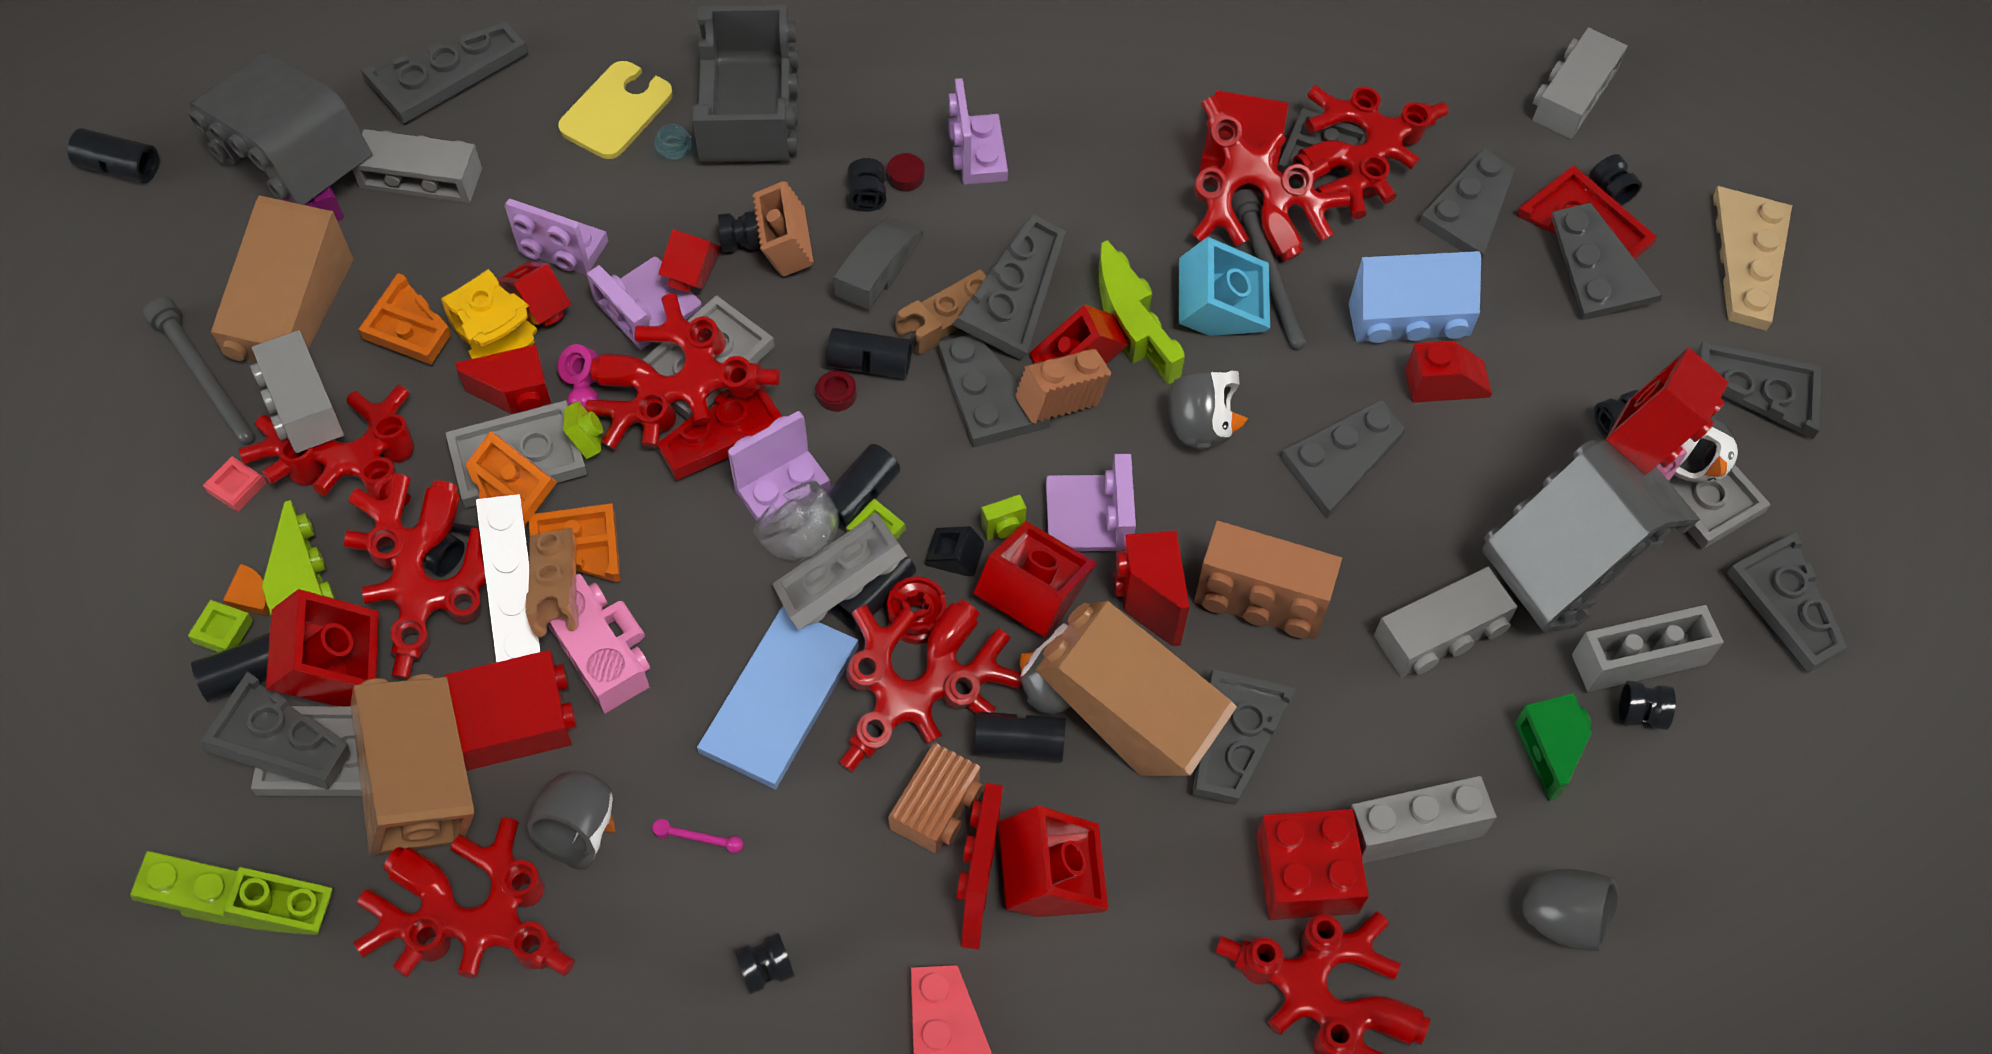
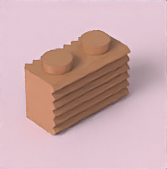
(783, 229)
(1062, 385)
(935, 799)

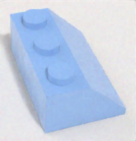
(1416, 296)

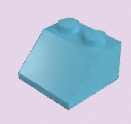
(1223, 290)

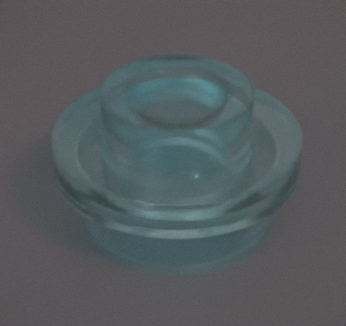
(672, 142)

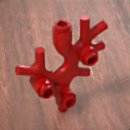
(1384, 140)
(1256, 166)
(699, 376)
(360, 458)
(409, 584)
(912, 700)
(441, 917)
(1307, 992)

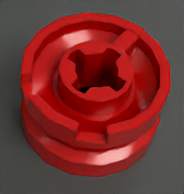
(917, 592)

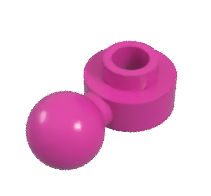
(570, 371)

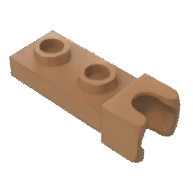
(935, 315)
(552, 580)

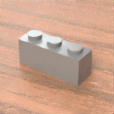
(1578, 82)
(419, 166)
(294, 392)
(1445, 622)
(1647, 648)
(1423, 819)

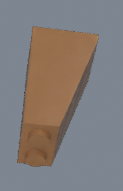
(281, 277)
(1134, 691)
(410, 764)

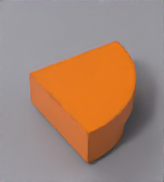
(246, 592)

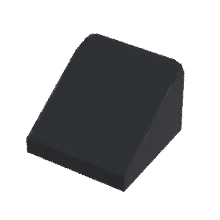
(955, 550)

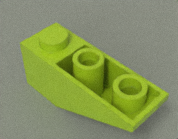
(293, 560)

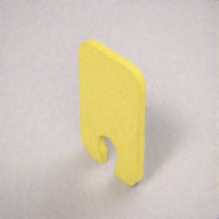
(610, 117)

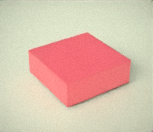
(234, 484)

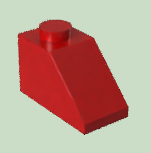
(688, 261)
(539, 289)
(1083, 331)
(1446, 373)
(507, 379)

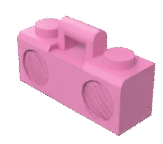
(599, 657)

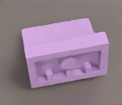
(979, 142)
(554, 237)
(637, 297)
(773, 463)
(1092, 509)

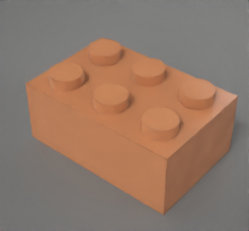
(1267, 580)

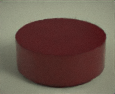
(905, 171)
(836, 391)

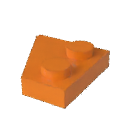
(405, 323)
(505, 471)
(594, 534)

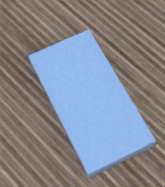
(777, 699)

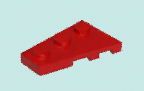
(1575, 189)
(732, 418)
(979, 853)

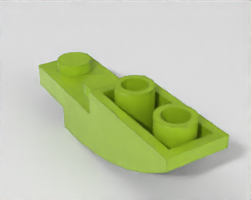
(1129, 302)
(232, 897)

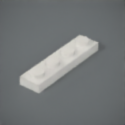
(506, 575)

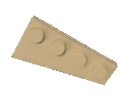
(1752, 253)

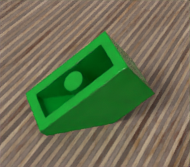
(1554, 739)

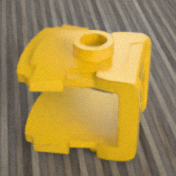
(488, 316)

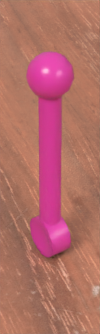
(662, 829)

